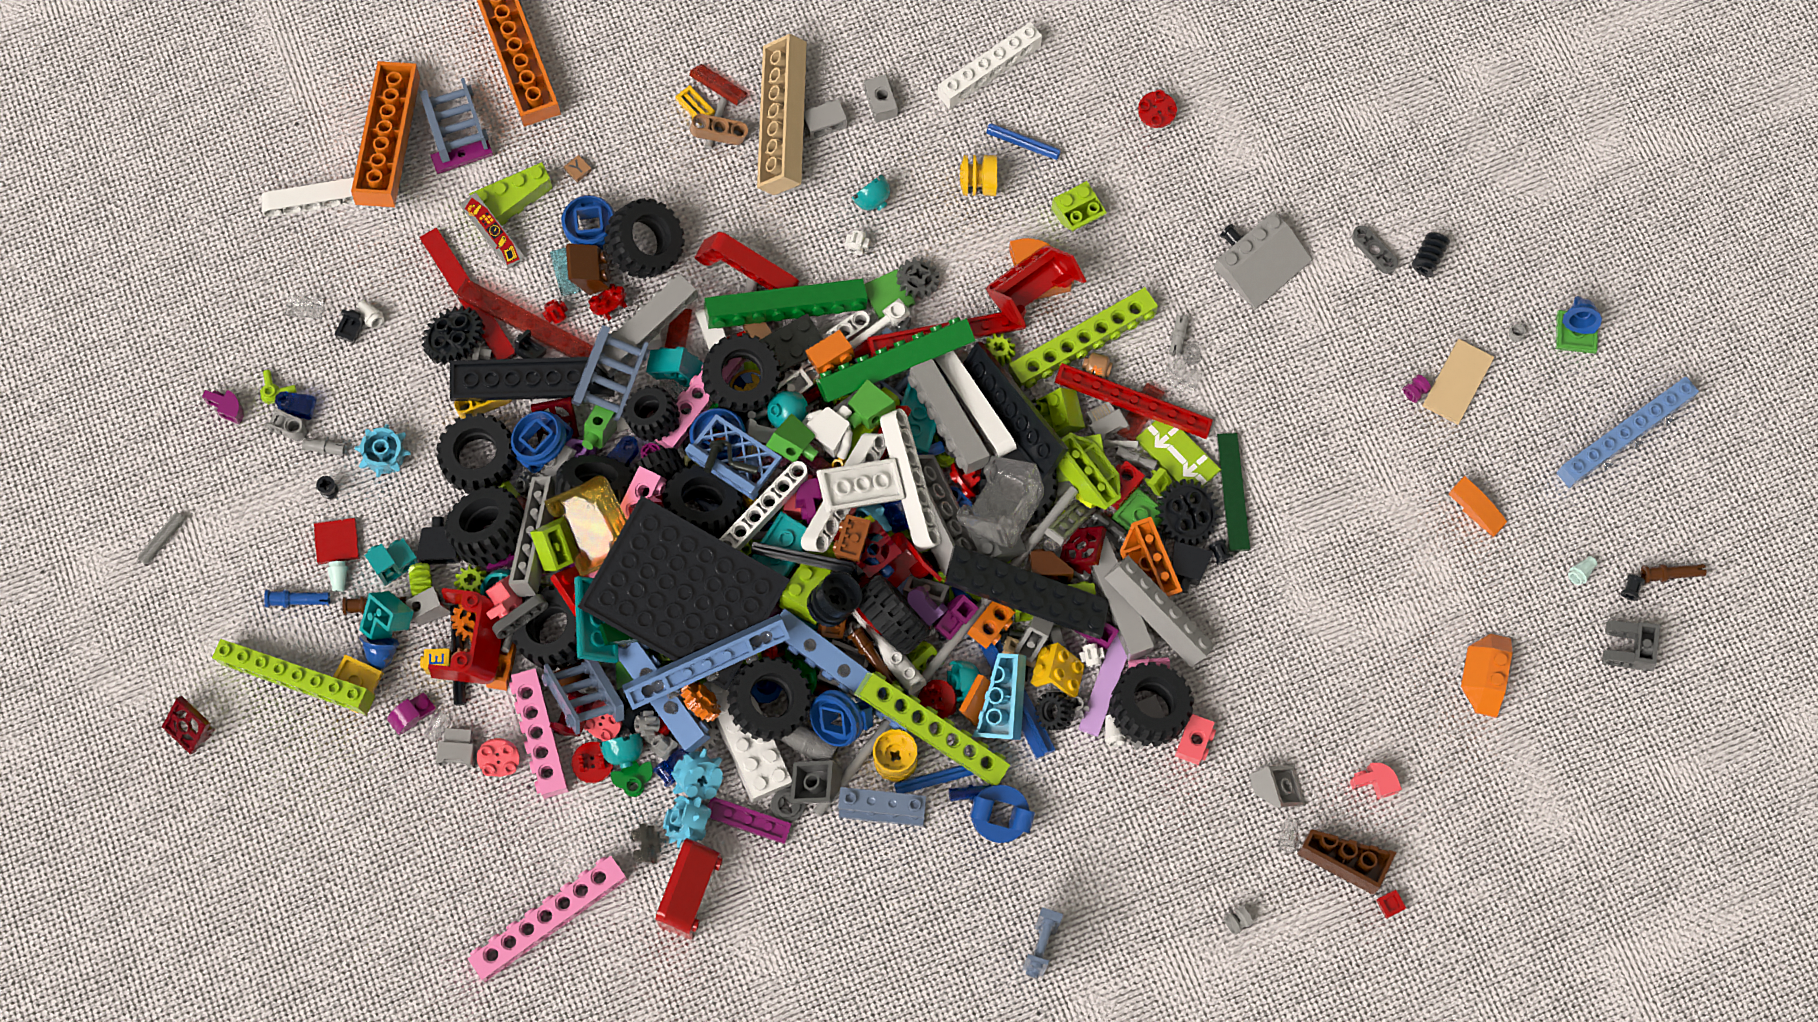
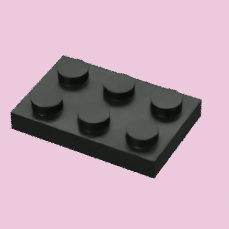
(792, 342)

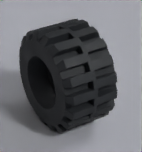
(646, 401)
(661, 462)

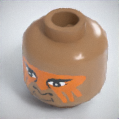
(1098, 365)

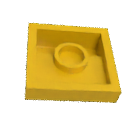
(358, 673)

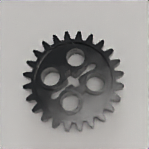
(453, 335)
(1203, 505)

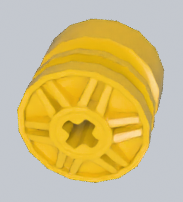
(979, 175)
(889, 745)

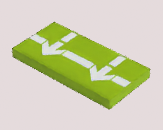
(1177, 453)

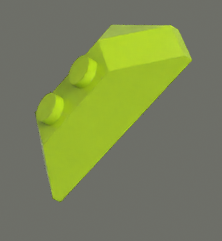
(1090, 471)

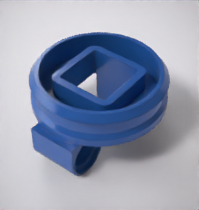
(587, 208)
(703, 420)
(549, 448)
(854, 717)
(1020, 819)

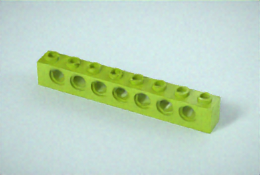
(1139, 300)
(293, 676)
(996, 764)

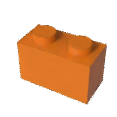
(830, 353)

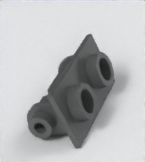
(1113, 531)

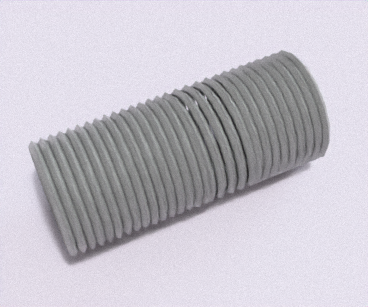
(808, 742)

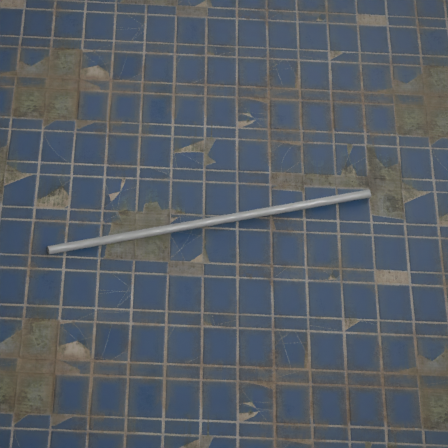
(950, 645)

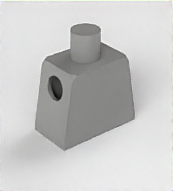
(428, 606)

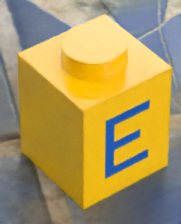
(435, 657)

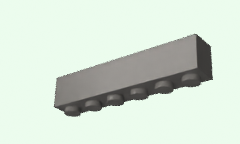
(650, 319)
(948, 416)
(526, 566)
(1159, 611)
(1131, 625)

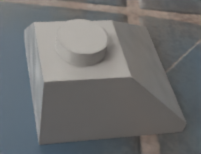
(1278, 786)

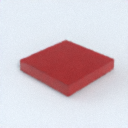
(336, 541)

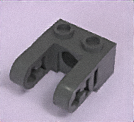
(1645, 645)

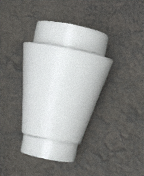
(370, 315)
(1112, 734)

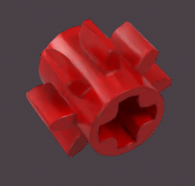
(555, 311)

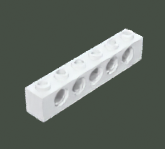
(989, 65)

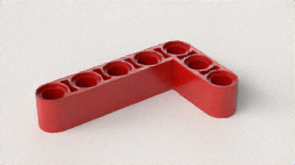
(748, 262)

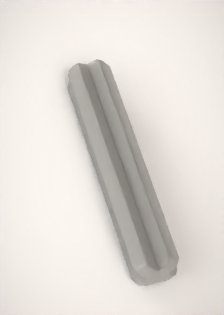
(161, 538)

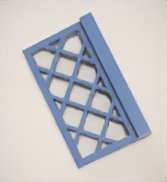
(727, 473)

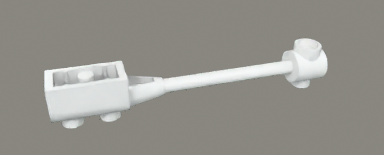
(805, 379)
(898, 663)

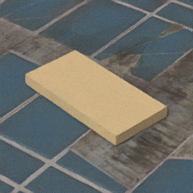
(1458, 381)

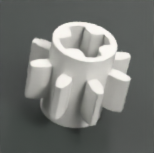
(857, 242)
(1092, 655)

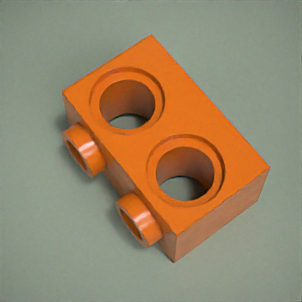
(992, 624)

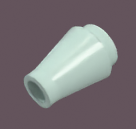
(1580, 572)
(337, 573)

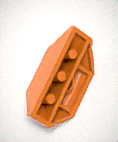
(1148, 552)
(1487, 673)

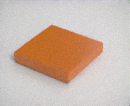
(975, 699)

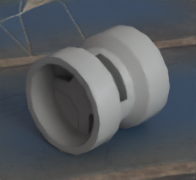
(1238, 920)

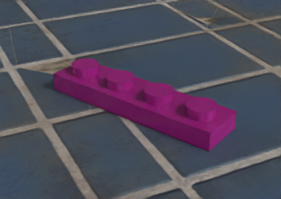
(749, 820)

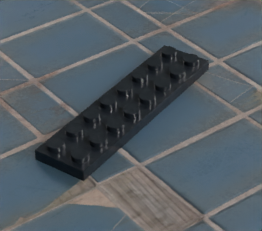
(521, 379)
(1023, 421)
(1027, 591)

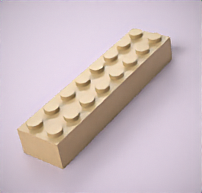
(782, 115)

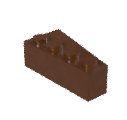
(1347, 859)

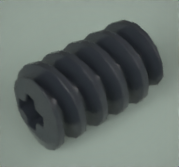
(1429, 254)

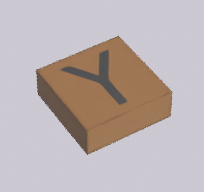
(577, 168)

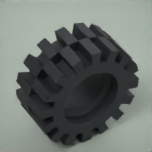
(1045, 711)

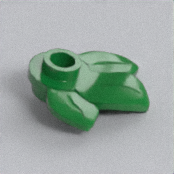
(633, 775)

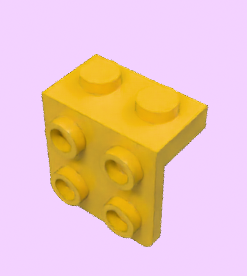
(1058, 667)

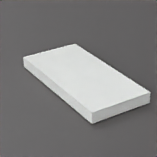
(860, 485)

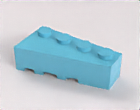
(1004, 699)

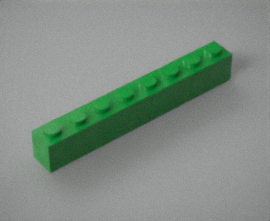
(785, 303)
(896, 359)

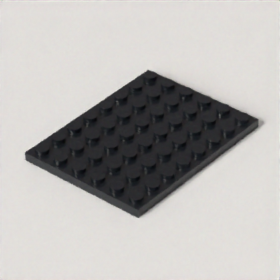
(679, 586)

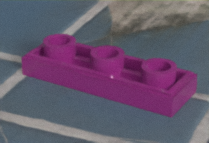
(471, 152)

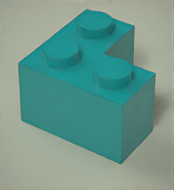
(673, 364)
(391, 562)
(384, 615)

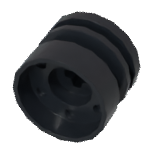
(834, 599)

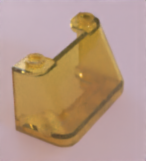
(592, 518)

